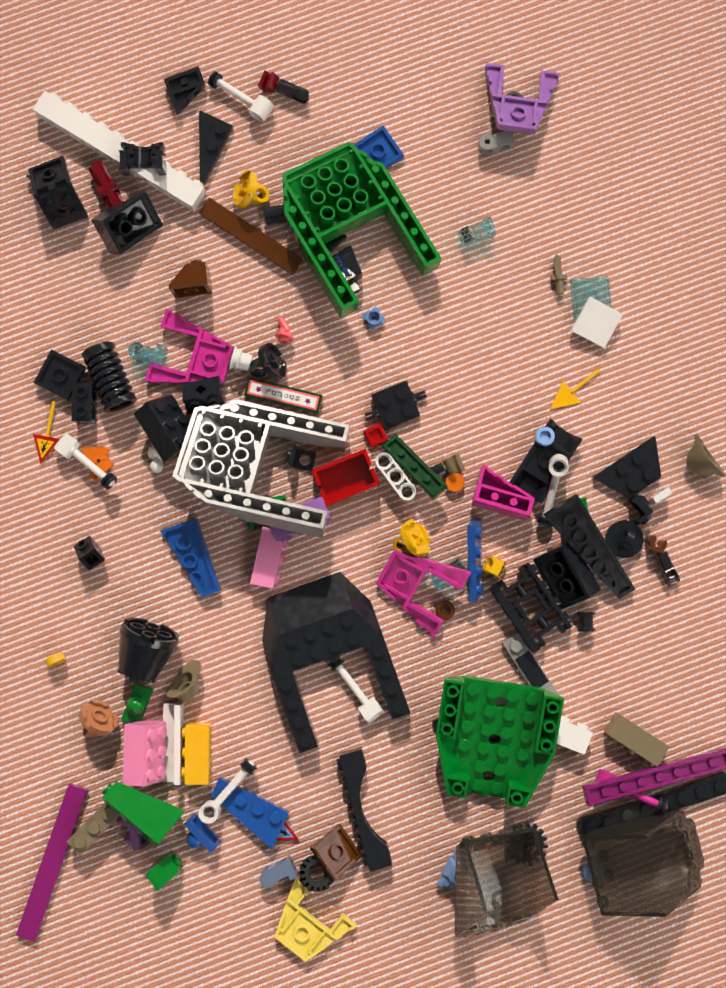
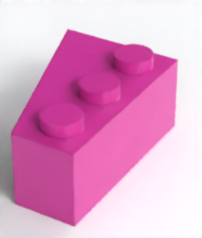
(500, 496)

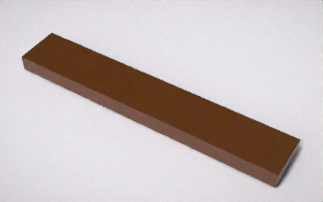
(251, 236)

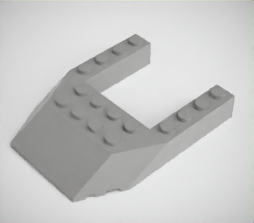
(226, 454)

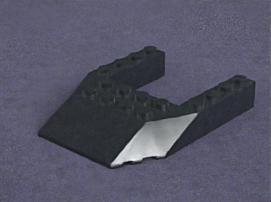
(318, 624)

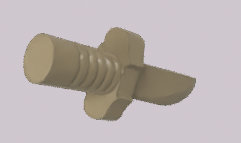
(558, 278)

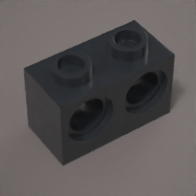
(84, 403)

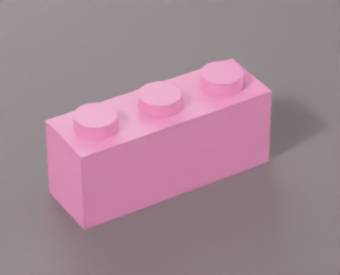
(268, 560)

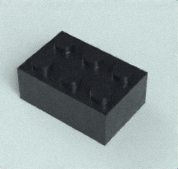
(164, 425)

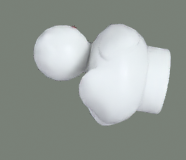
(156, 465)

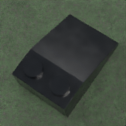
(127, 223)

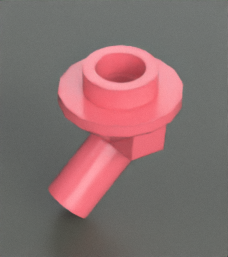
(284, 334)

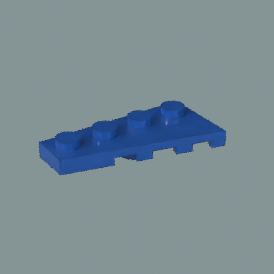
(474, 540)
(190, 547)
(255, 812)

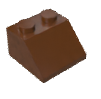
(192, 280)

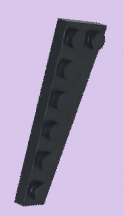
(583, 535)

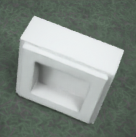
(659, 496)

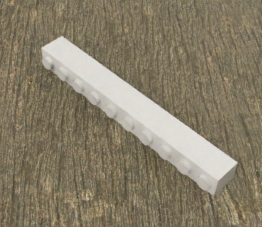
(108, 143)

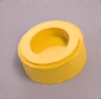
(55, 659)

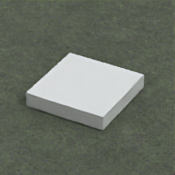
(596, 322)

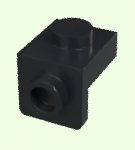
(640, 503)

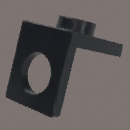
(294, 455)

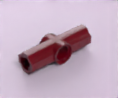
(105, 184)

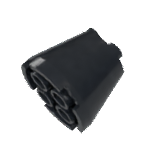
(144, 649)

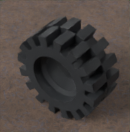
(306, 879)

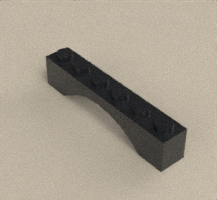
(375, 847)

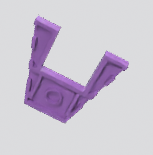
(515, 112)

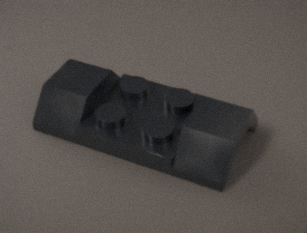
(534, 473)

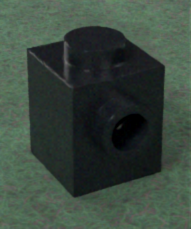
(89, 553)

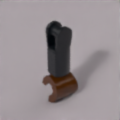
(662, 558)

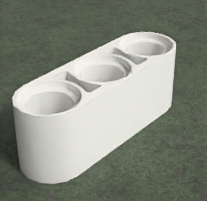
(396, 486)

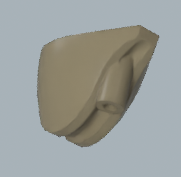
(701, 461)

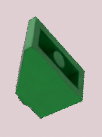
(164, 869)

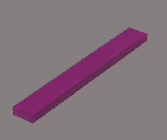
(654, 777)
(52, 862)

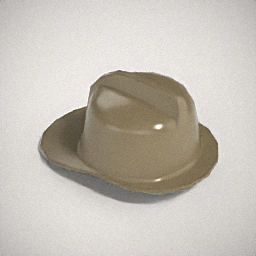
(185, 683)

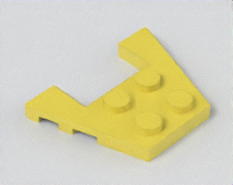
(304, 932)

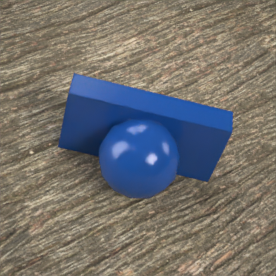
(200, 834)

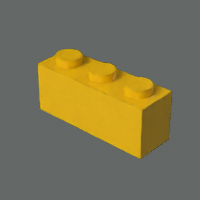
(197, 753)

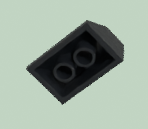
(567, 575)

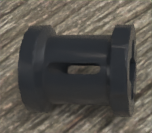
(586, 621)

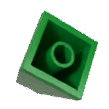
(142, 812)

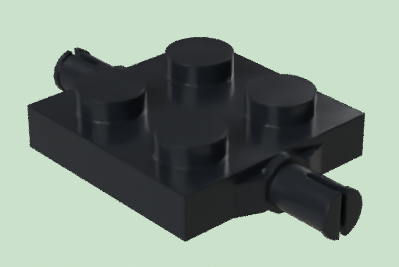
(395, 405)

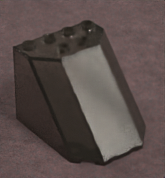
(645, 864)
(500, 881)

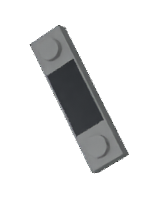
(527, 663)

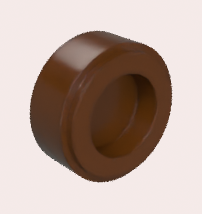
(445, 610)

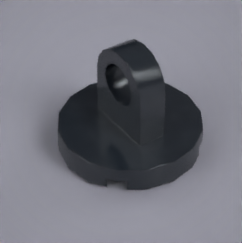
(270, 362)
(624, 538)

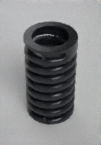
(108, 376)

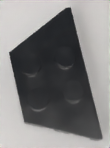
(633, 470)

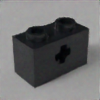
(203, 393)

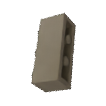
(635, 740)
(92, 828)

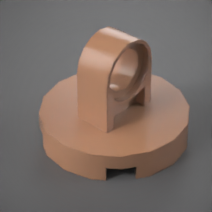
(97, 719)

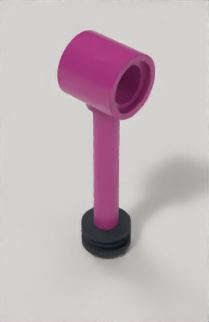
(660, 805)

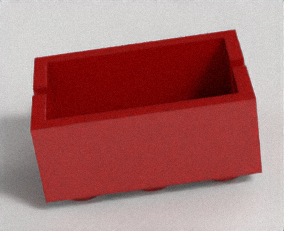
(345, 477)

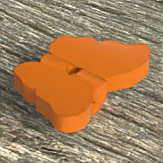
(94, 455)

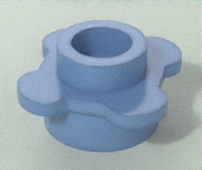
(373, 313)

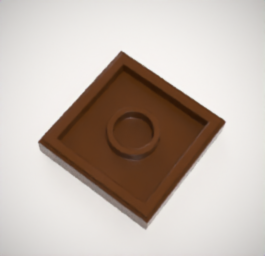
(336, 852)

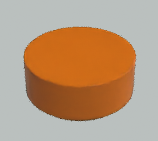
(455, 482)

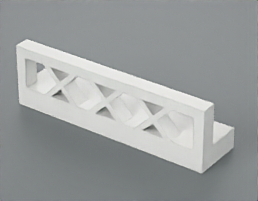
(174, 716)

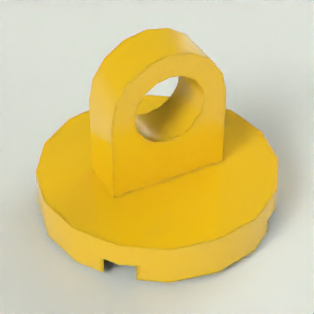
(246, 190)
(414, 538)

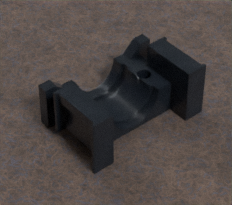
(141, 157)

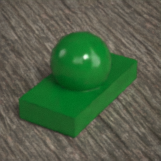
(137, 703)

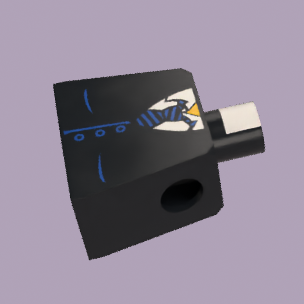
(349, 267)

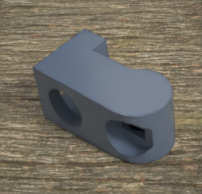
(278, 871)

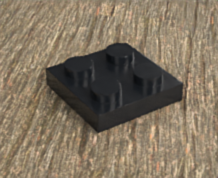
(59, 374)

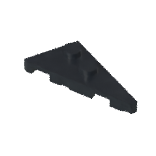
(212, 139)

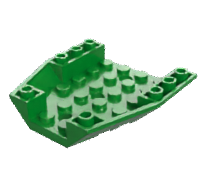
(526, 729)

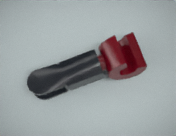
(271, 81)

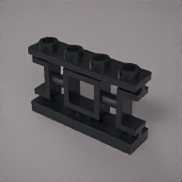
(516, 616)

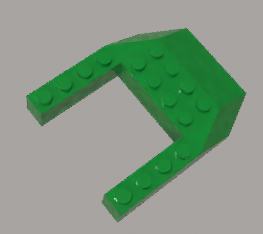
(338, 196)

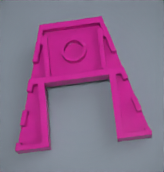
(209, 357)
(404, 574)

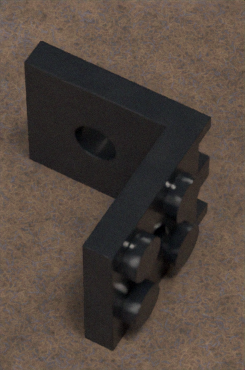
(54, 188)

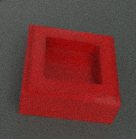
(376, 435)

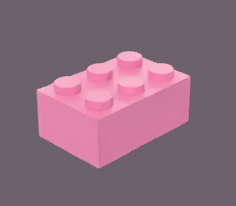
(144, 752)

